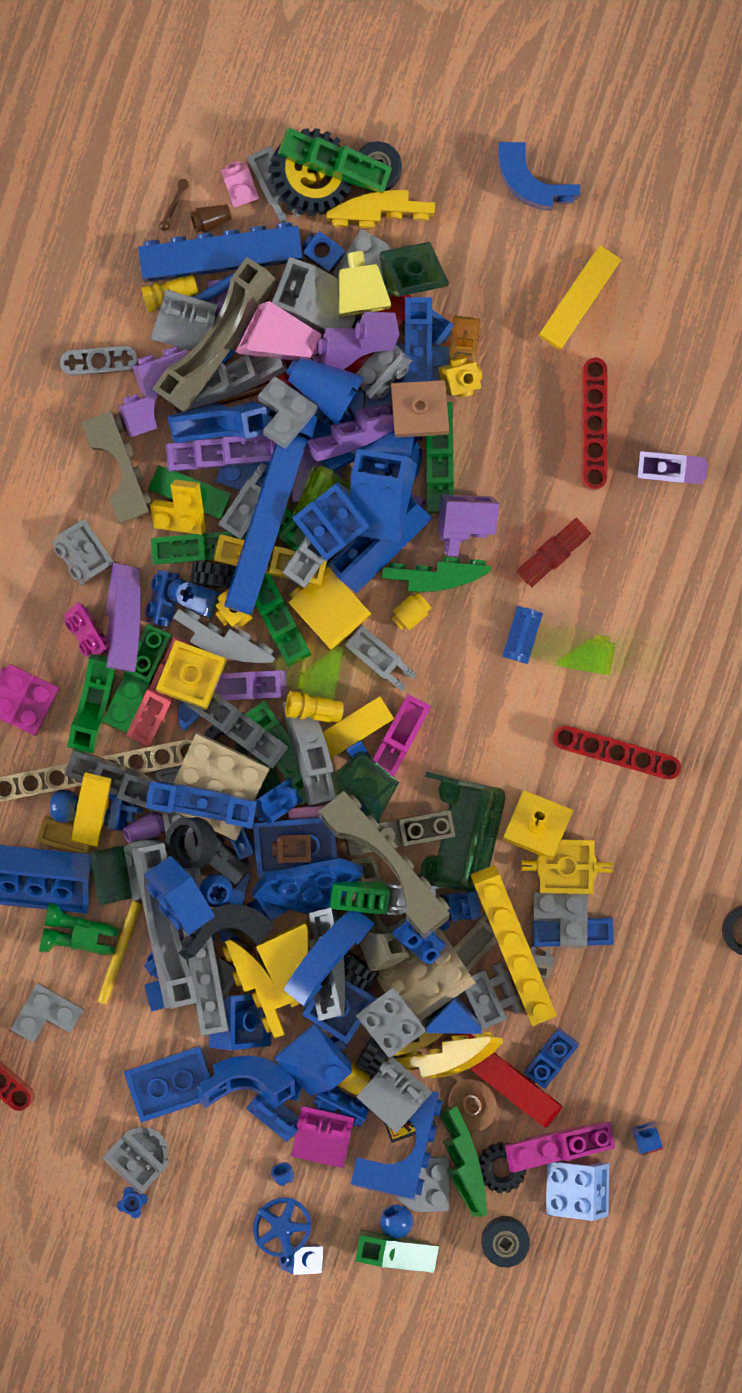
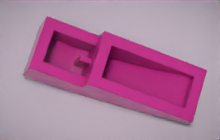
(401, 734)

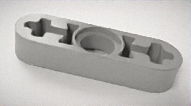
(78, 355)

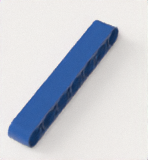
(264, 526)

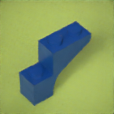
(218, 421)

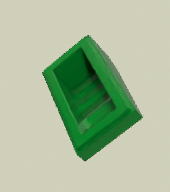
(370, 905)

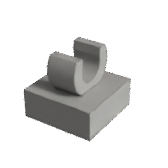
(544, 963)

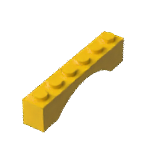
(513, 945)

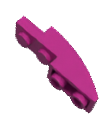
(559, 1145)

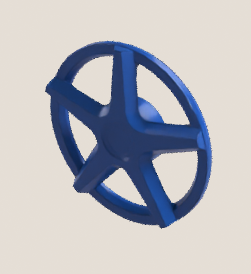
(281, 1226)

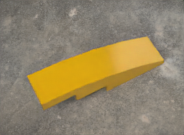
(579, 297)
(229, 550)

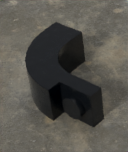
(237, 919)

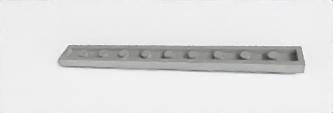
(204, 964)

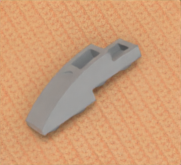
(305, 561)
(232, 646)
(313, 758)

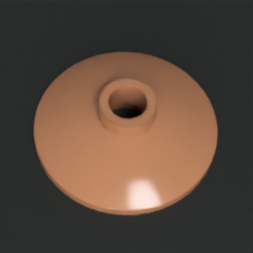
(464, 1096)

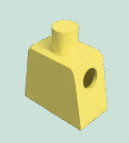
(361, 288)

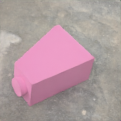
(278, 335)

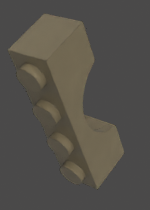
(105, 434)
(379, 945)

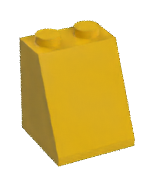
(329, 609)
(283, 955)

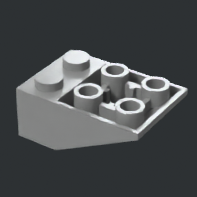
(311, 296)

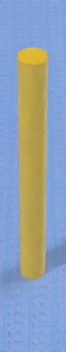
(119, 952)

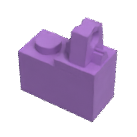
(672, 467)
(465, 516)

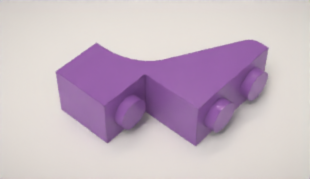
(345, 345)
(137, 411)

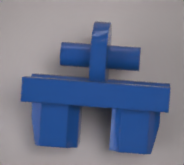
(277, 802)
(120, 813)
(426, 949)

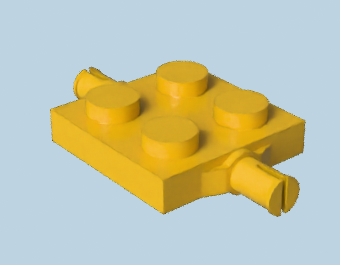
(570, 870)

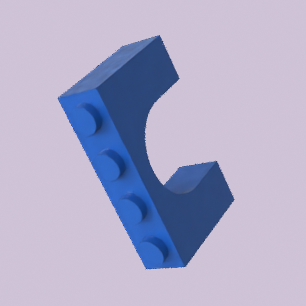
(403, 1177)

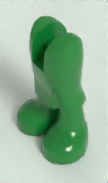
(83, 936)

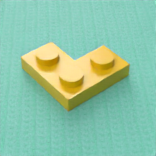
(185, 511)

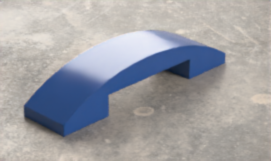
(418, 338)
(201, 802)
(326, 954)

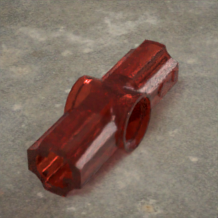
(553, 552)

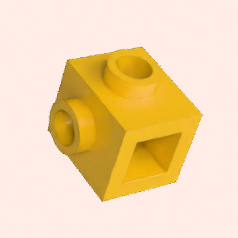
(461, 377)
(227, 616)

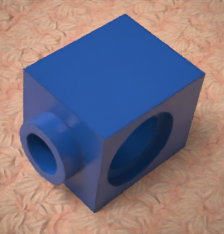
(329, 262)

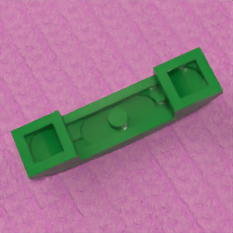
(288, 763)

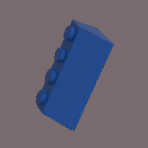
(43, 876)

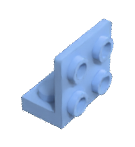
(578, 1190)

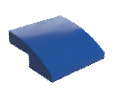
(331, 521)

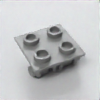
(183, 320)
(391, 1022)
(394, 1094)

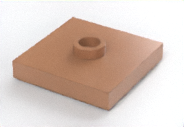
(419, 409)

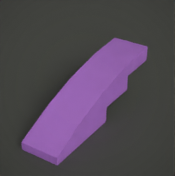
(345, 437)
(218, 453)
(124, 617)

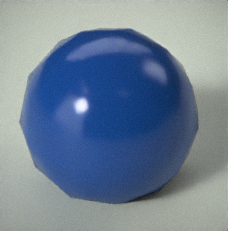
(63, 806)
(216, 890)
(396, 1221)

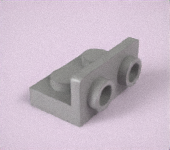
(383, 370)
(82, 552)

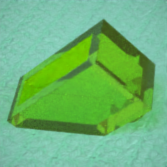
(590, 656)
(322, 675)

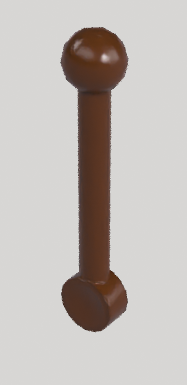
(183, 185)

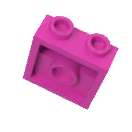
(24, 698)

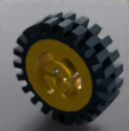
(294, 184)

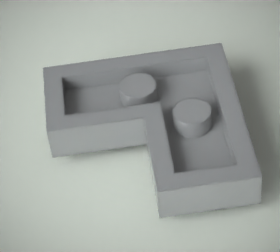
(291, 408)
(567, 909)
(43, 1006)

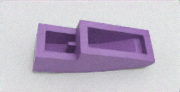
(253, 685)

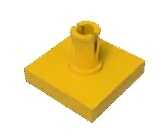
(191, 674)
(538, 825)

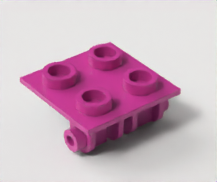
(78, 622)
(322, 1136)

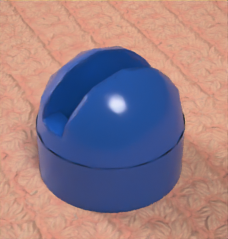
(282, 1173)

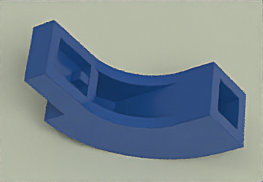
(523, 184)
(247, 1074)

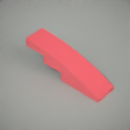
(153, 707)

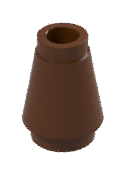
(209, 217)

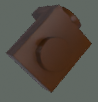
(292, 848)

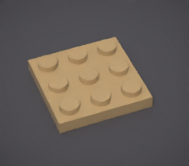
(224, 770)
(427, 985)

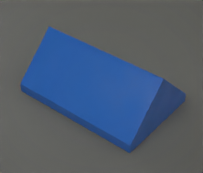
(454, 1018)

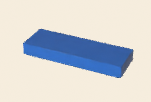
(548, 933)

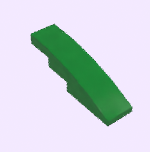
(335, 161)
(440, 465)
(186, 547)
(281, 623)
(466, 1171)

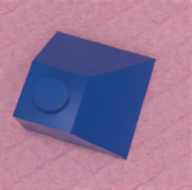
(244, 1025)
(315, 1061)

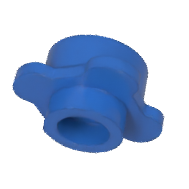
(124, 1204)

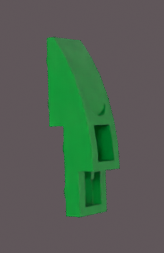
(449, 574)
(135, 684)

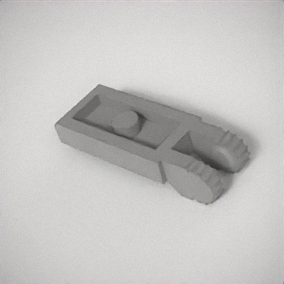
(260, 165)
(240, 512)
(377, 655)

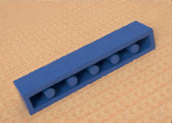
(219, 253)

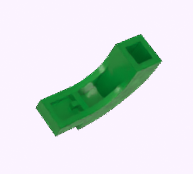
(93, 705)

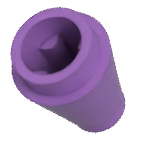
(146, 827)

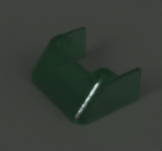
(476, 822)

